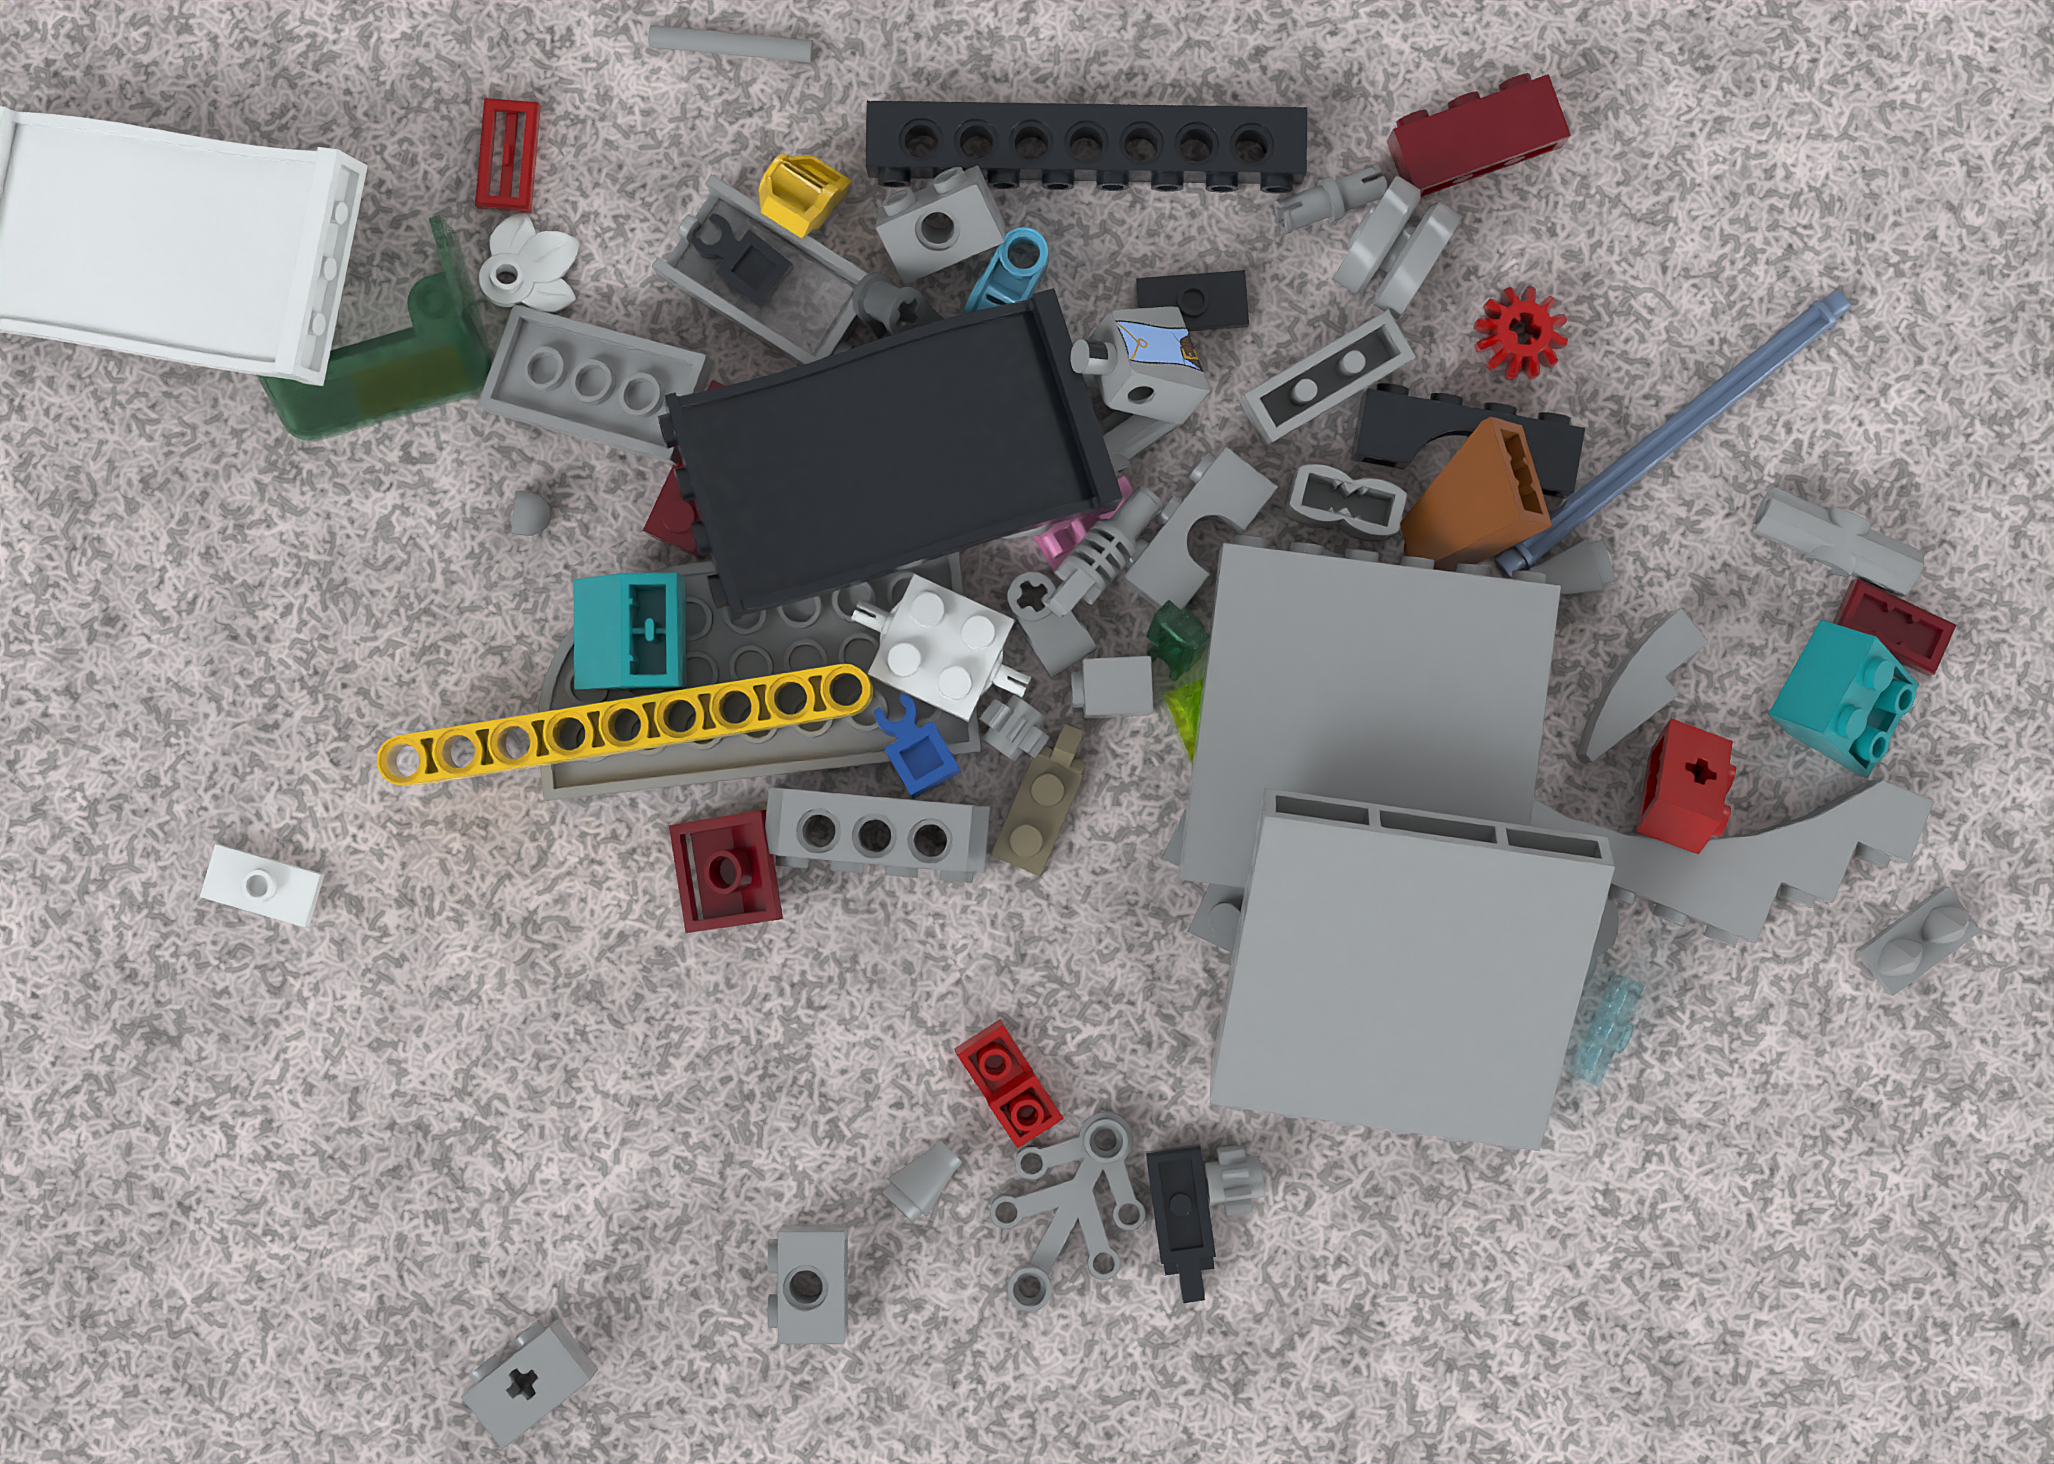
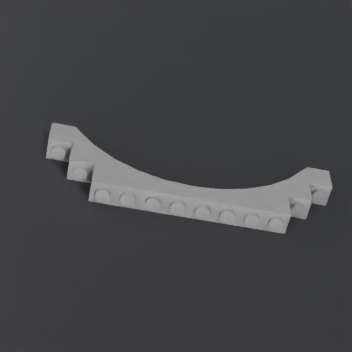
(1739, 875)

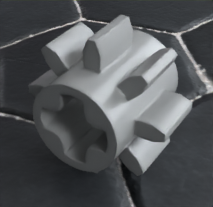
(1014, 728)
(1234, 1179)

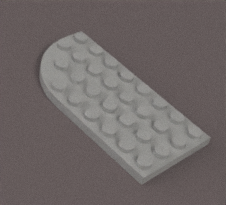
(759, 645)

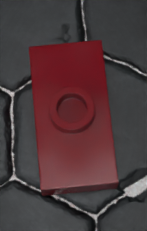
(1906, 630)

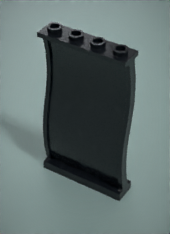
(889, 455)

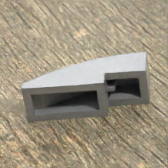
(1640, 684)

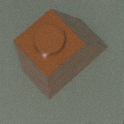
(1479, 501)

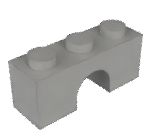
(1225, 492)

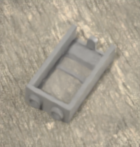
(808, 312)

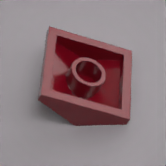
(731, 869)

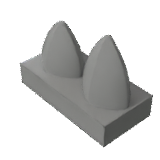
(1918, 940)

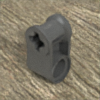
(889, 308)

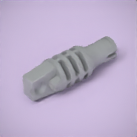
(1103, 552)

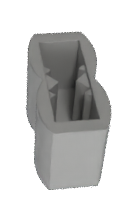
(1360, 508)

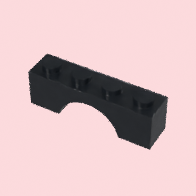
(1397, 426)

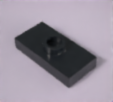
(1203, 299)

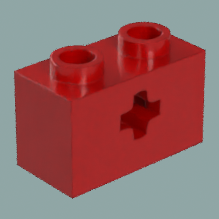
(1686, 787)

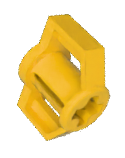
(801, 192)

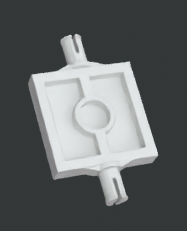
(941, 647)

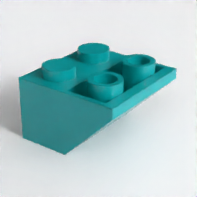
(630, 632)
(1845, 697)

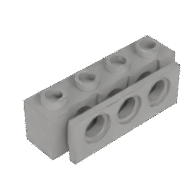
(793, 810)

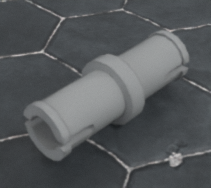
(1330, 198)

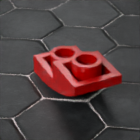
(1008, 1083)

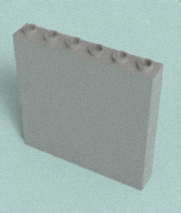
(1364, 692)
(1407, 969)

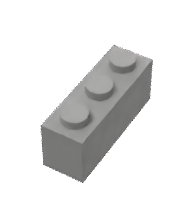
(1326, 378)

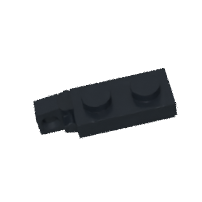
(1182, 1216)

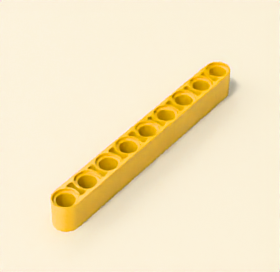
(599, 724)

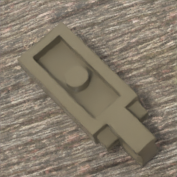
(1042, 804)

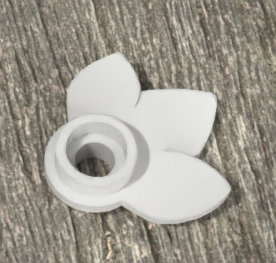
(535, 260)

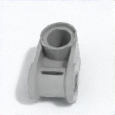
(1054, 639)

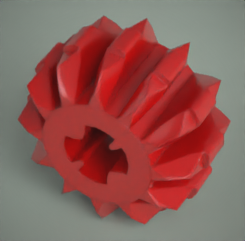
(1504, 343)

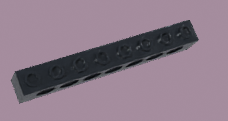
(1276, 130)

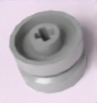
(1396, 247)

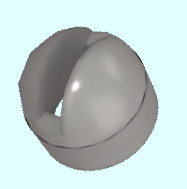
(530, 514)

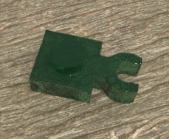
(1177, 639)

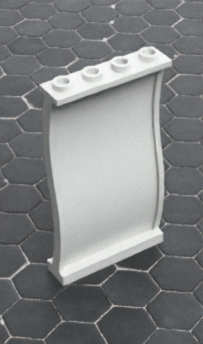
(174, 243)

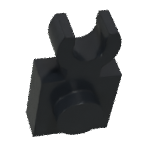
(748, 264)

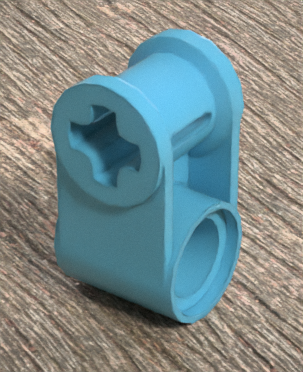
(1004, 281)

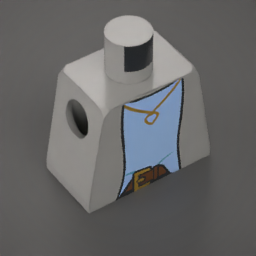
(1144, 363)

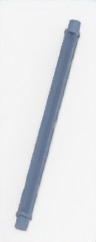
(1677, 430)

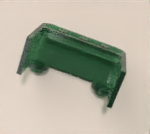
(402, 371)

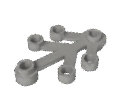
(1073, 1201)

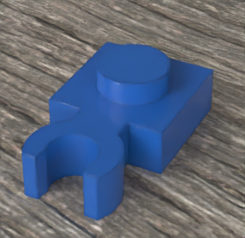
(918, 753)

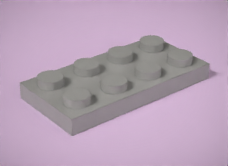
(589, 381)

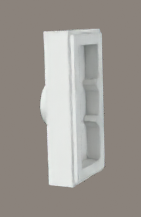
(262, 885)

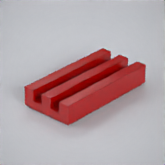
(504, 201)

